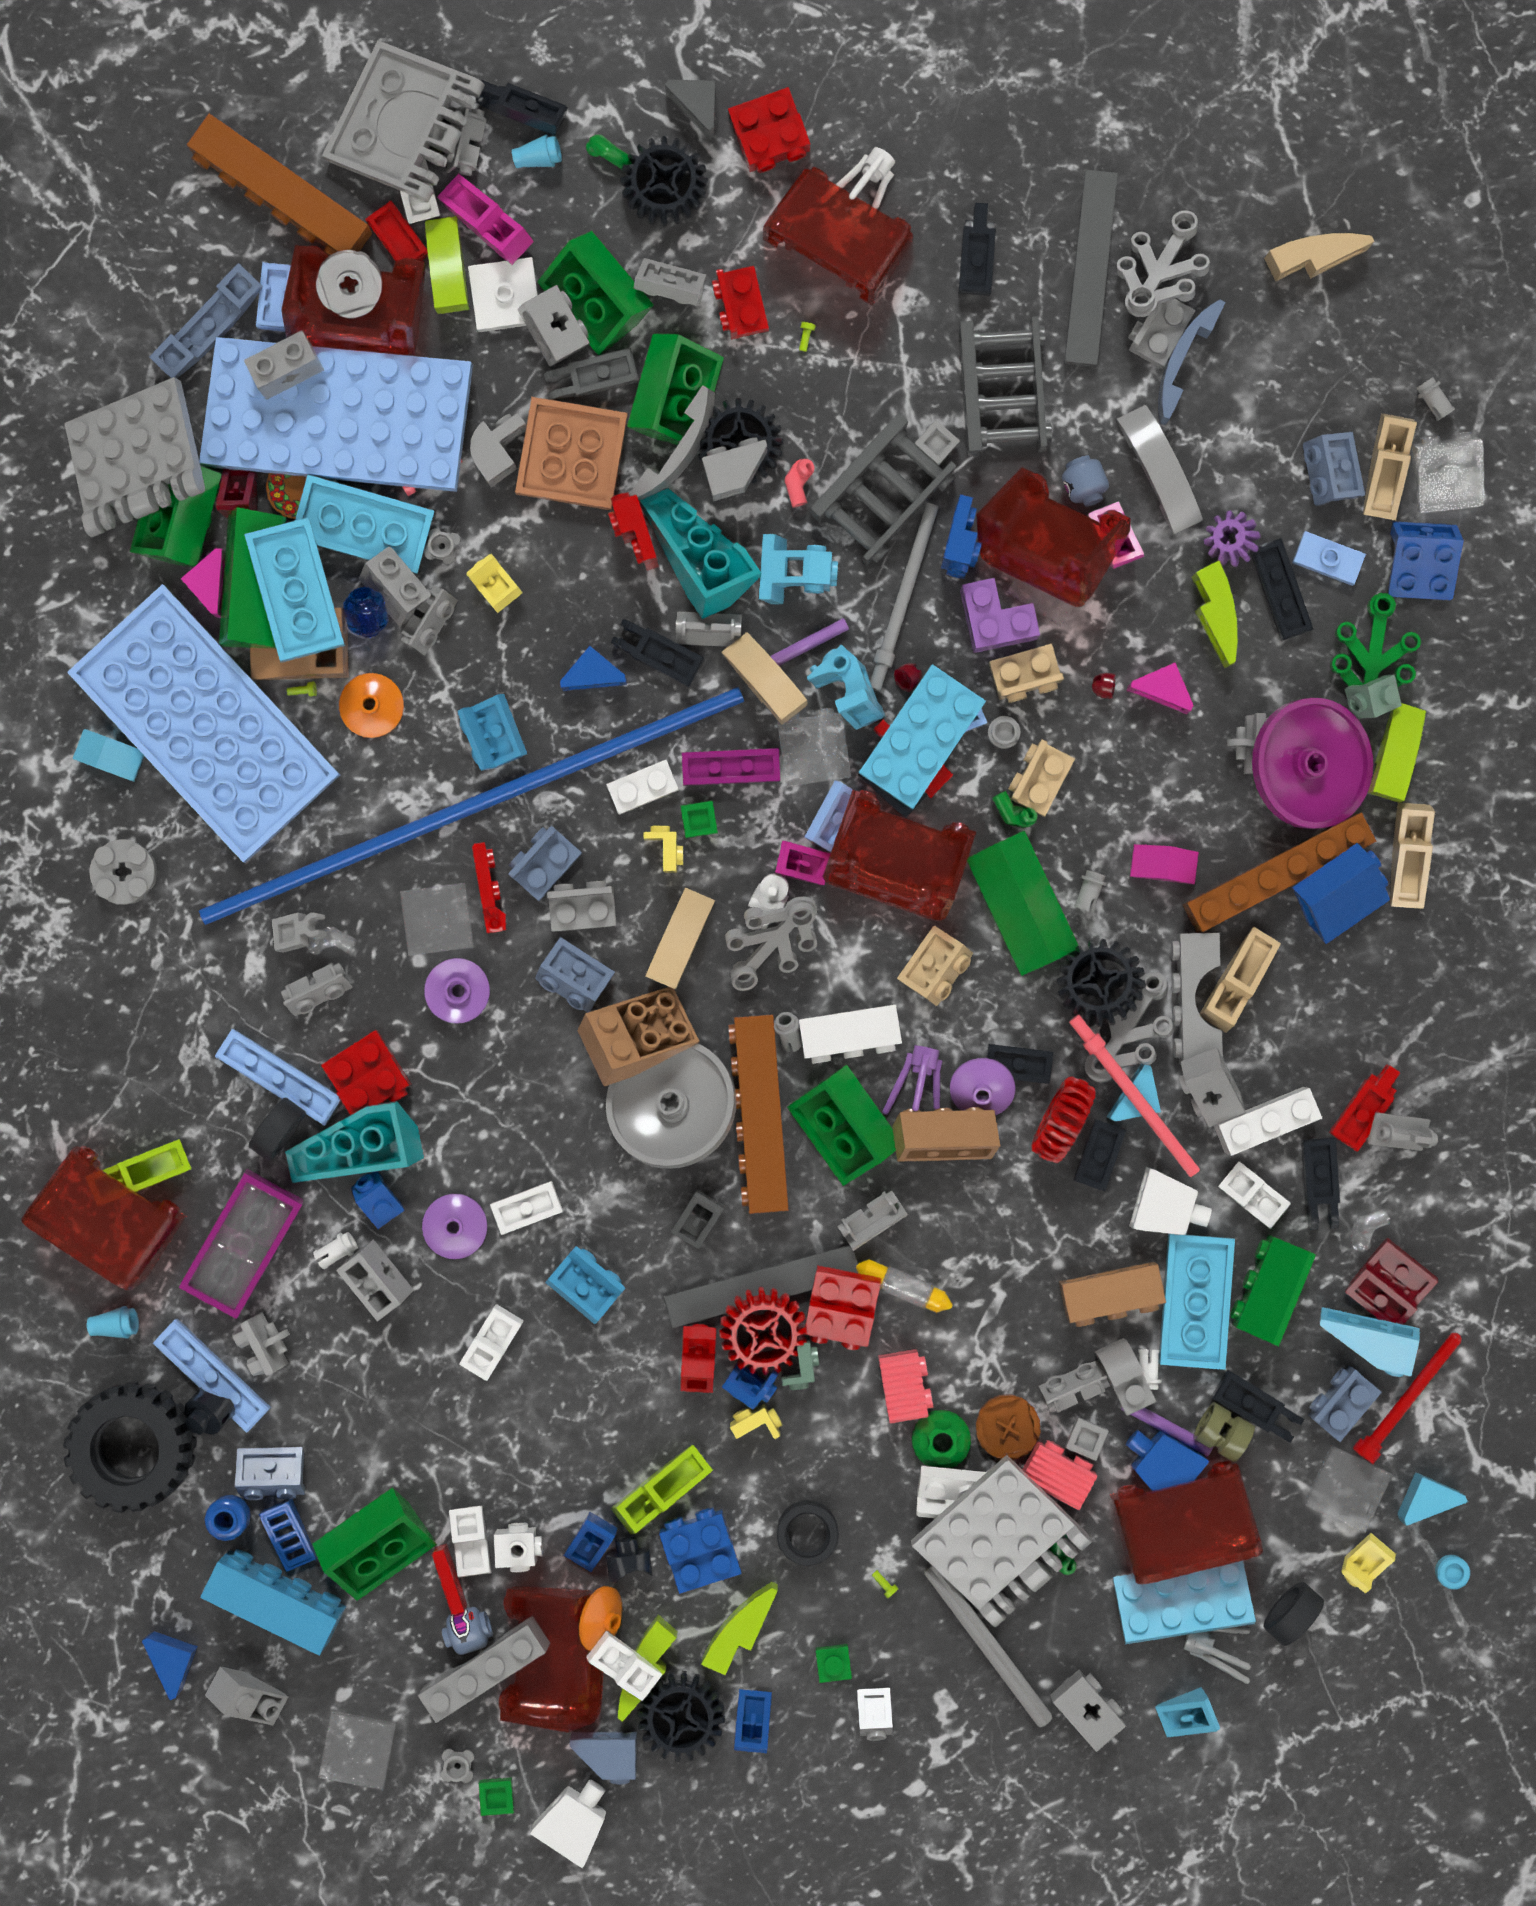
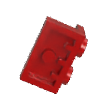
(741, 301)

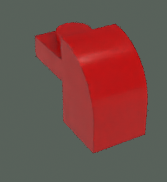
(698, 1358)

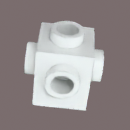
(508, 1555)

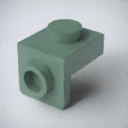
(1373, 697)
(807, 1360)

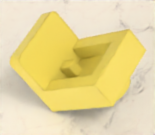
(494, 583)
(671, 852)
(748, 1419)
(1366, 1562)

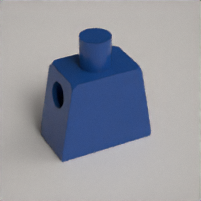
(1164, 1460)

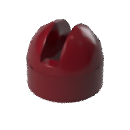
(908, 676)
(1104, 685)

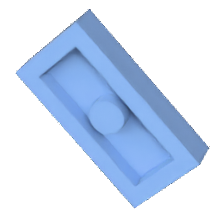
(829, 817)

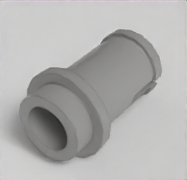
(1435, 398)
(1090, 891)
(787, 1027)

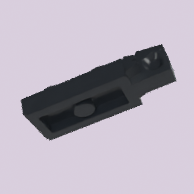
(523, 106)
(977, 253)

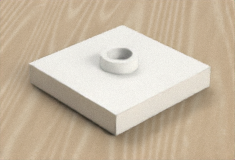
(499, 291)

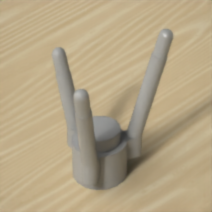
(1202, 1646)

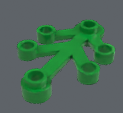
(1373, 660)

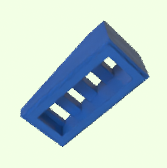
(299, 1530)

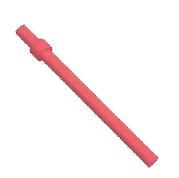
(1095, 1045)

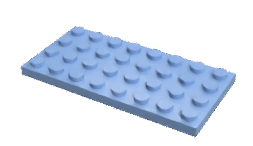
(355, 421)
(203, 723)

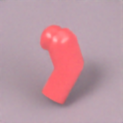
(796, 479)

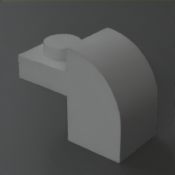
(488, 448)
(1125, 1376)

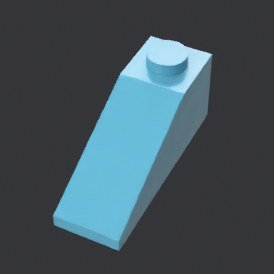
(1380, 1342)

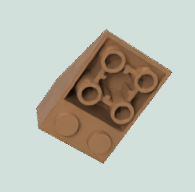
(326, 664)
(636, 1034)

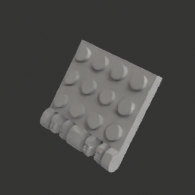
(398, 116)
(132, 453)
(999, 1534)

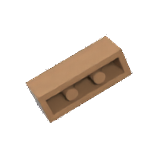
(946, 1135)
(1112, 1293)

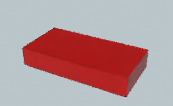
(396, 233)
(449, 1579)

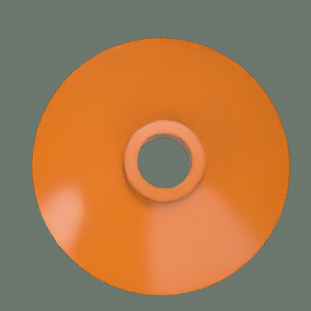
(382, 717)
(599, 1615)

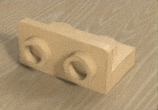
(1026, 672)
(1041, 778)
(936, 966)

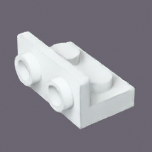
(941, 1487)

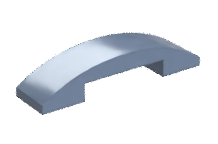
(213, 320)
(1168, 393)

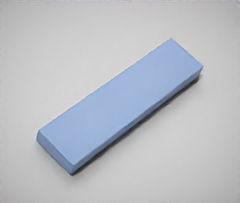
(278, 1076)
(210, 1373)

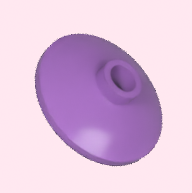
(440, 990)
(982, 1075)
(471, 1223)

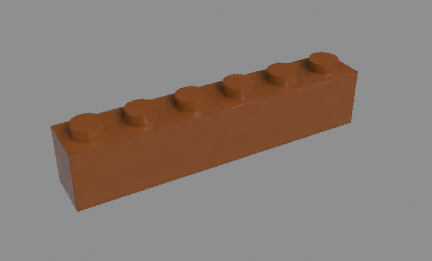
(277, 188)
(1276, 873)
(760, 1114)

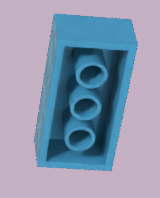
(274, 1601)

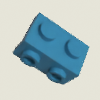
(492, 733)
(586, 1284)

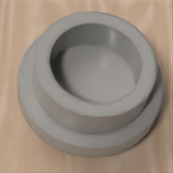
(1004, 732)

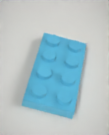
(364, 522)
(294, 590)
(922, 736)
(1196, 1301)
(1184, 1604)

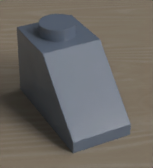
(608, 1754)

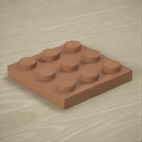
(571, 453)

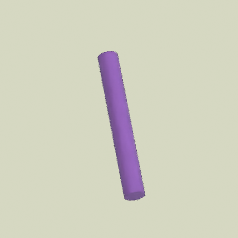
(810, 642)
(1171, 1429)

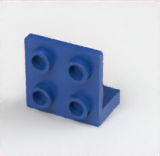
(1425, 560)

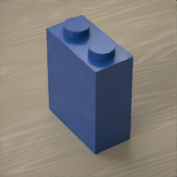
(1342, 892)

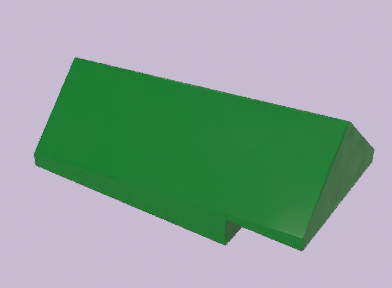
(243, 610)
(1022, 903)

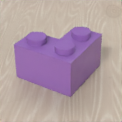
(991, 626)

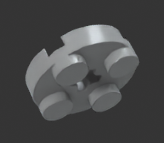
(339, 299)
(108, 859)

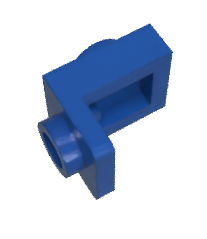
(376, 1199)
(750, 1387)

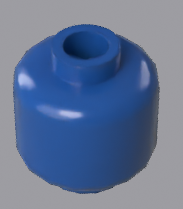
(231, 1527)

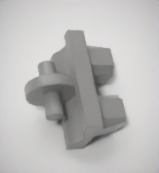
(1246, 739)
(264, 1342)

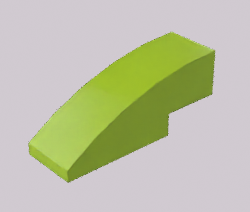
(446, 265)
(1218, 612)
(1398, 753)
(151, 1167)
(661, 1489)
(739, 1629)
(651, 1647)

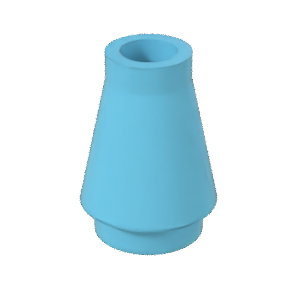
(538, 153)
(114, 1323)

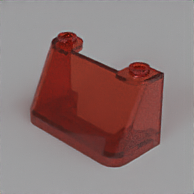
(839, 233)
(387, 328)
(1047, 541)
(898, 858)
(102, 1220)
(1187, 1525)
(560, 1686)

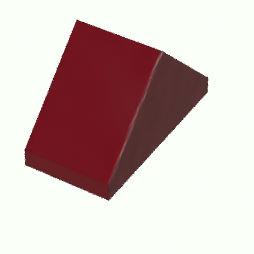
(236, 490)

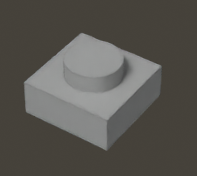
(937, 442)
(1086, 1438)

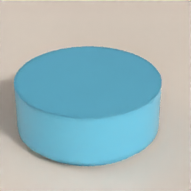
(1452, 1572)

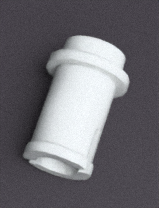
(336, 1249)
(1150, 1369)

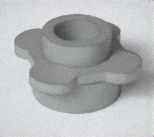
(437, 537)
(453, 1774)

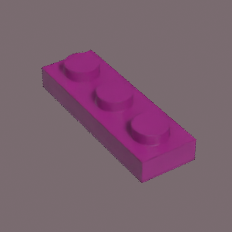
(730, 767)

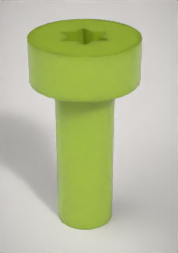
(807, 328)
(309, 689)
(890, 1590)

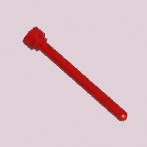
(1371, 1446)

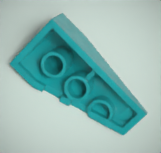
(703, 559)
(365, 1142)

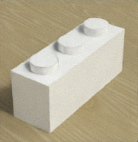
(850, 1033)
(1268, 1121)

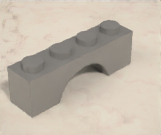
(1195, 957)
(496, 1663)

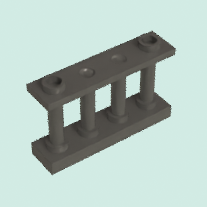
(974, 372)
(873, 459)

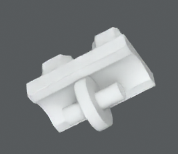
(770, 894)

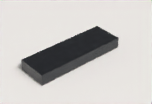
(1281, 590)

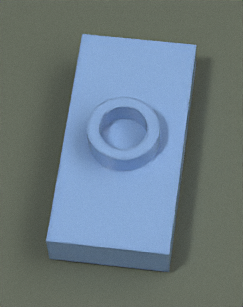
(271, 296)
(1328, 558)

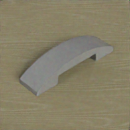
(700, 410)
(1161, 469)

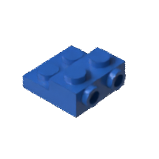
(961, 545)
(699, 1550)

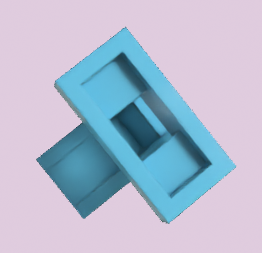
(818, 569)
(859, 703)

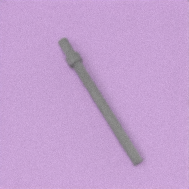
(884, 657)

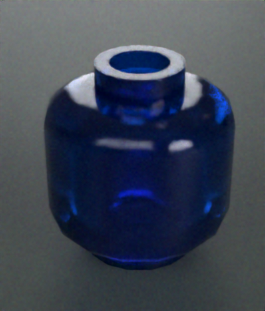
(365, 612)

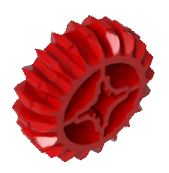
(1063, 1119)
(783, 1346)

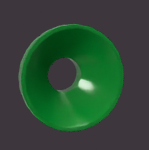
(941, 1422)

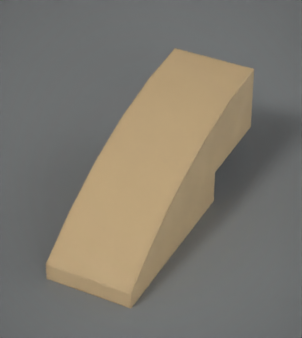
(1316, 253)
(1389, 466)
(765, 678)
(1411, 855)
(680, 938)
(1240, 980)

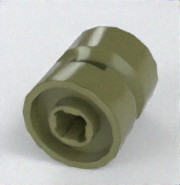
(1234, 1437)

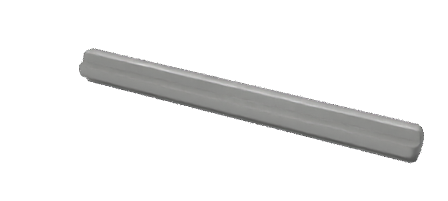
(990, 1647)

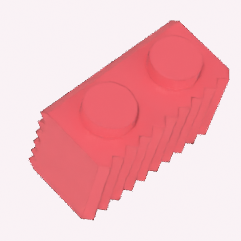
(904, 1385)
(1060, 1475)

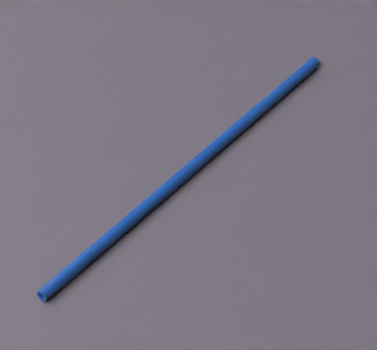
(471, 806)

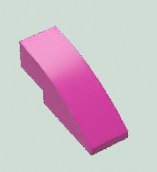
(485, 219)

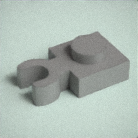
(294, 929)

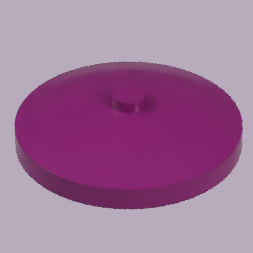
(1312, 763)

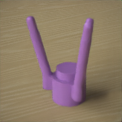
(923, 1062)

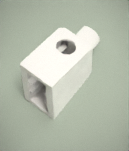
(1167, 1205)
(572, 1822)

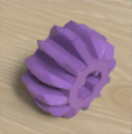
(1243, 533)

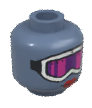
(1085, 480)
(467, 1631)

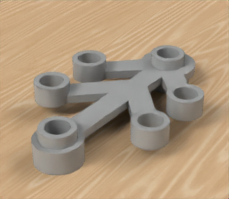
(1161, 269)
(797, 913)
(1125, 1032)

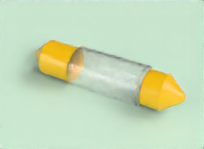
(906, 1286)

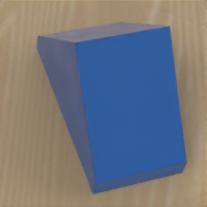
(592, 672)
(591, 1541)
(171, 1660)
(752, 1721)

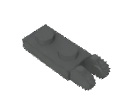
(594, 374)

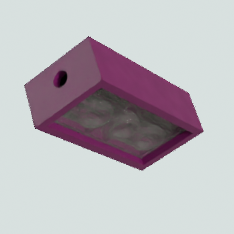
(241, 1243)

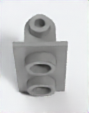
(464, 154)
(710, 631)
(423, 632)
(303, 997)
(1401, 1132)
(865, 1225)
(1061, 1390)

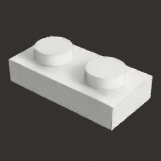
(642, 787)
(526, 1207)

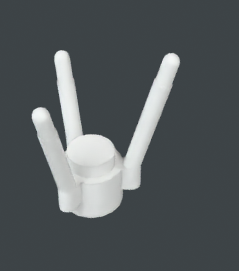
(875, 168)

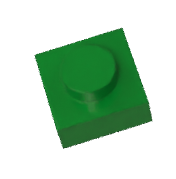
(699, 819)
(833, 1663)
(496, 1796)

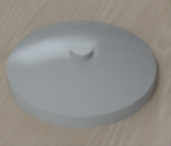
(673, 1109)

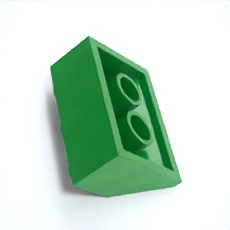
(598, 290)
(668, 384)
(178, 530)
(844, 1125)
(1272, 1289)
(373, 1544)

